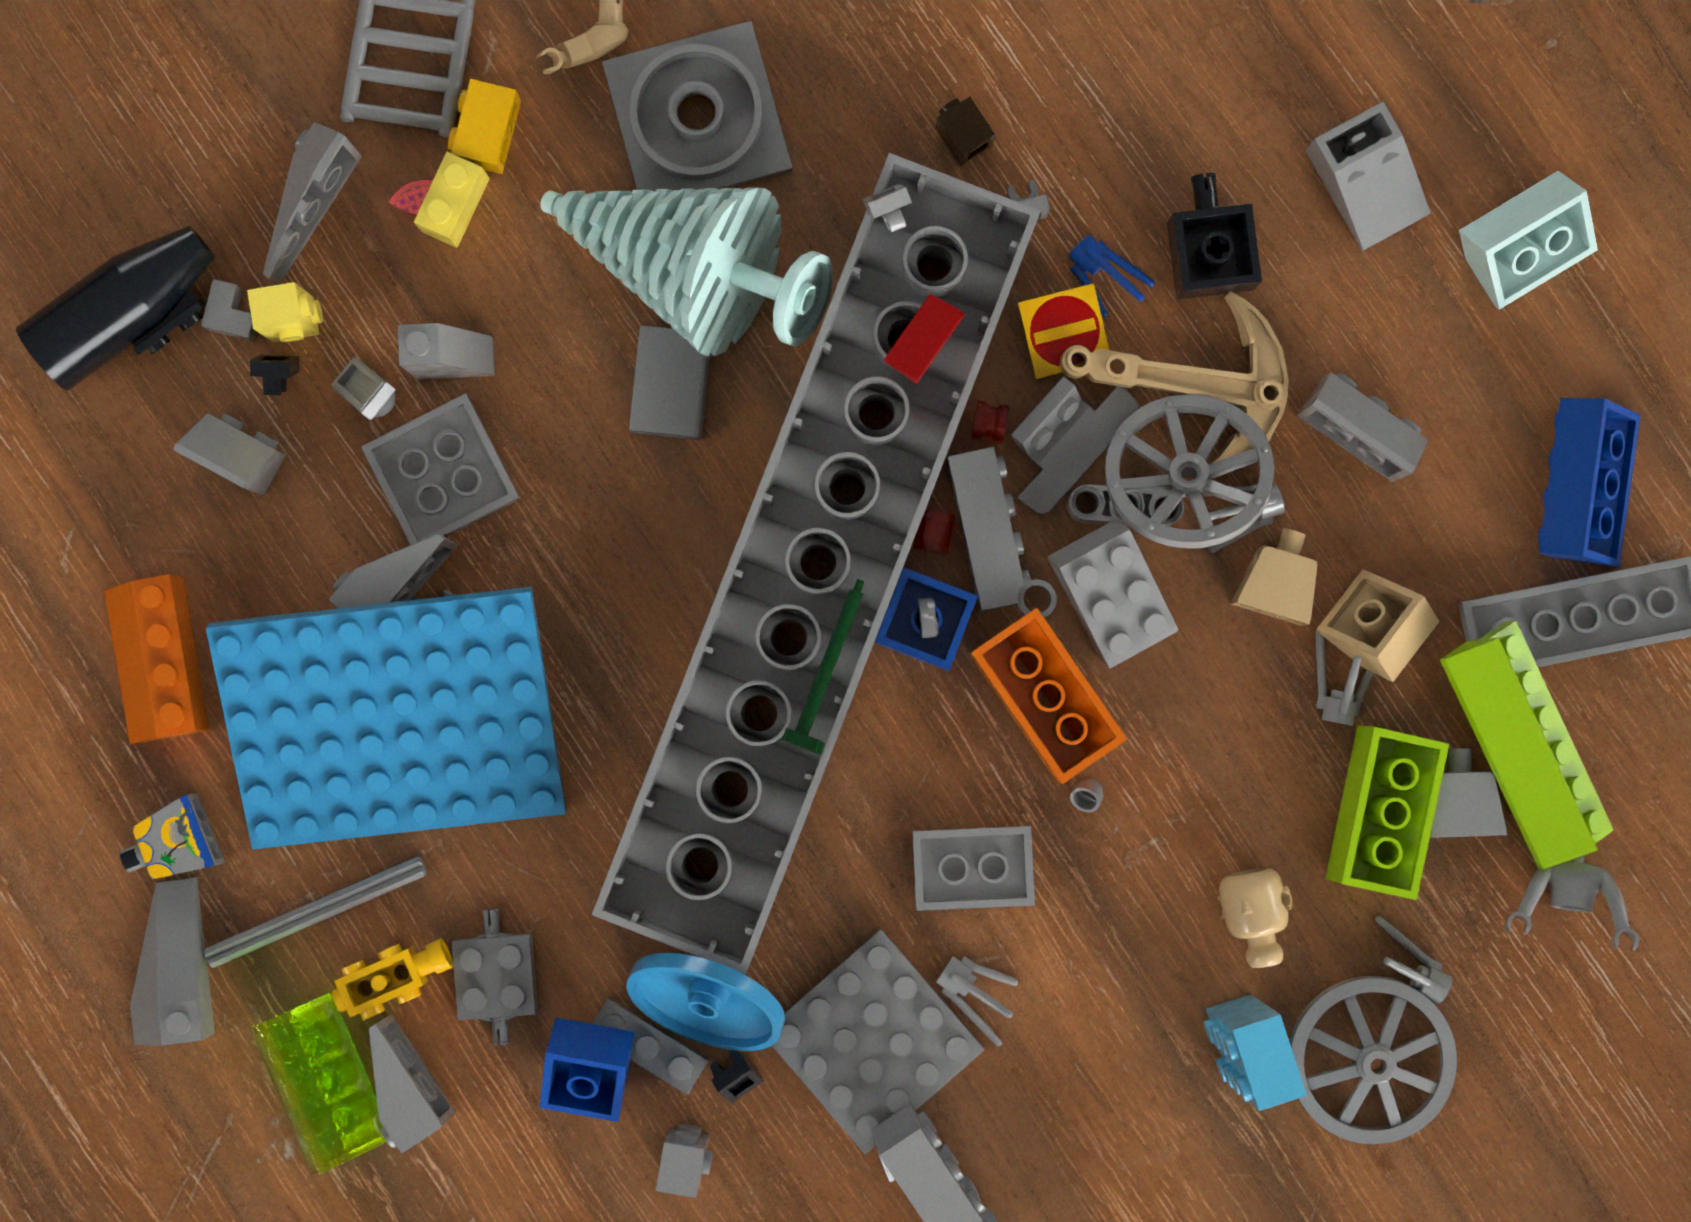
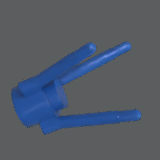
(1094, 256)

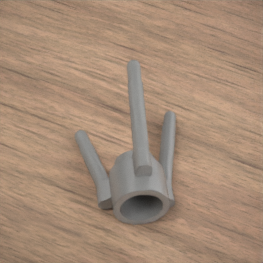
(1273, 508)
(1341, 705)
(958, 979)
(1427, 979)

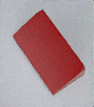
(924, 338)

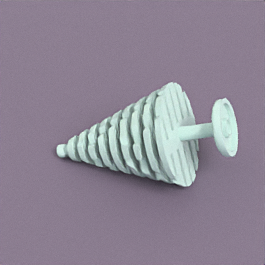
(700, 259)

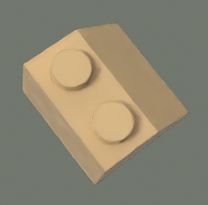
(1379, 624)

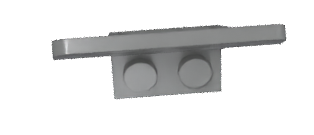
(1066, 438)

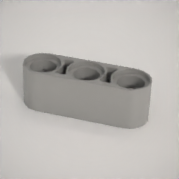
(1105, 511)

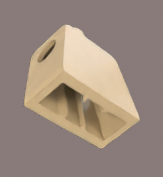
(1280, 581)

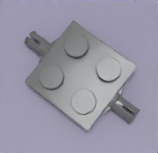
(495, 976)

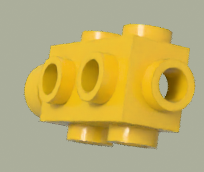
(386, 981)

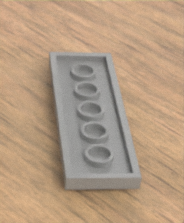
(1591, 612)

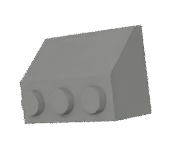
(1364, 427)

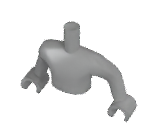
(1574, 889)

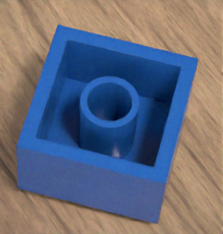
(901, 623)
(586, 1069)

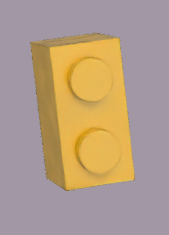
(485, 124)

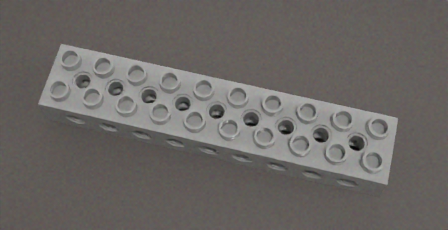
(764, 586)

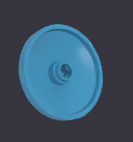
(705, 1002)

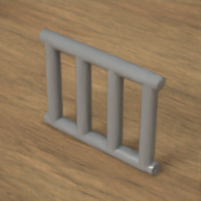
(449, 85)

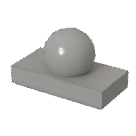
(365, 389)

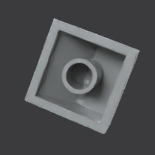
(231, 452)

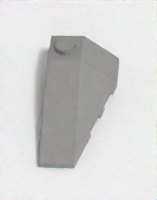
(314, 179)
(172, 977)

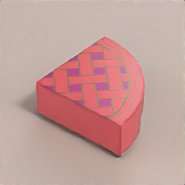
(411, 196)

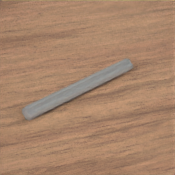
(315, 912)

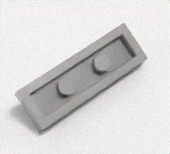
(654, 1047)

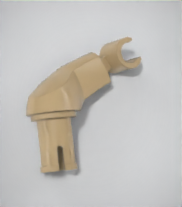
(594, 43)

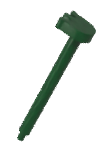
(800, 735)

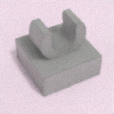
(1037, 202)
(888, 205)

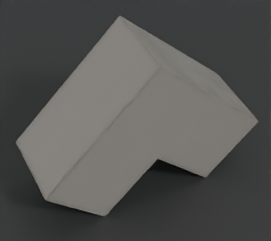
(222, 312)

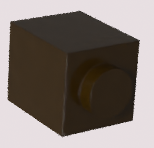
(964, 129)

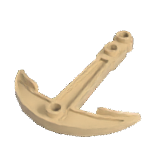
(1242, 390)

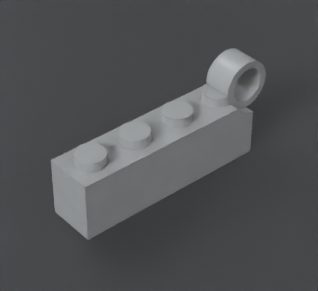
(988, 532)

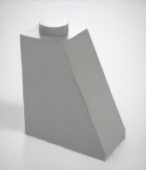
(444, 351)

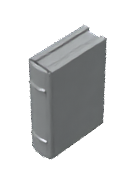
(668, 386)

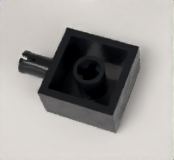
(1227, 230)

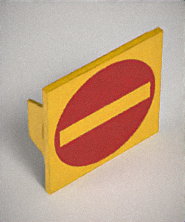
(1061, 321)

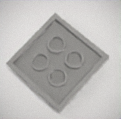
(441, 471)

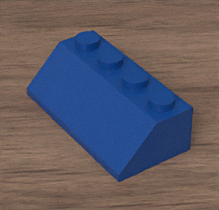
(1589, 482)

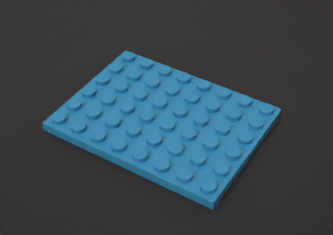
(388, 717)

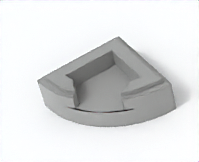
(928, 618)

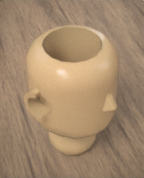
(1255, 910)

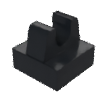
(274, 371)
(736, 1079)

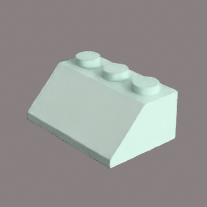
(1530, 238)

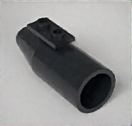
(119, 304)

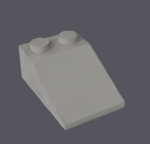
(392, 576)
(406, 1092)

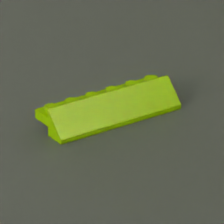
(1527, 745)

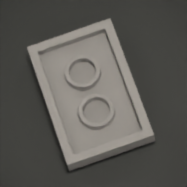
(973, 868)

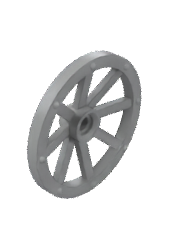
(1191, 466)
(1369, 1050)

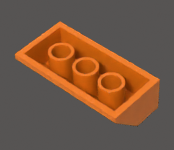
(156, 658)
(1048, 696)

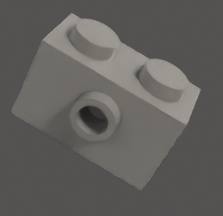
(684, 1161)

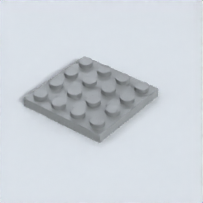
(874, 1039)

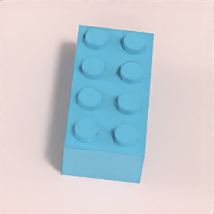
(1254, 1052)

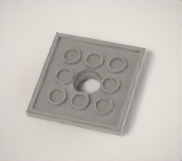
(740, 142)

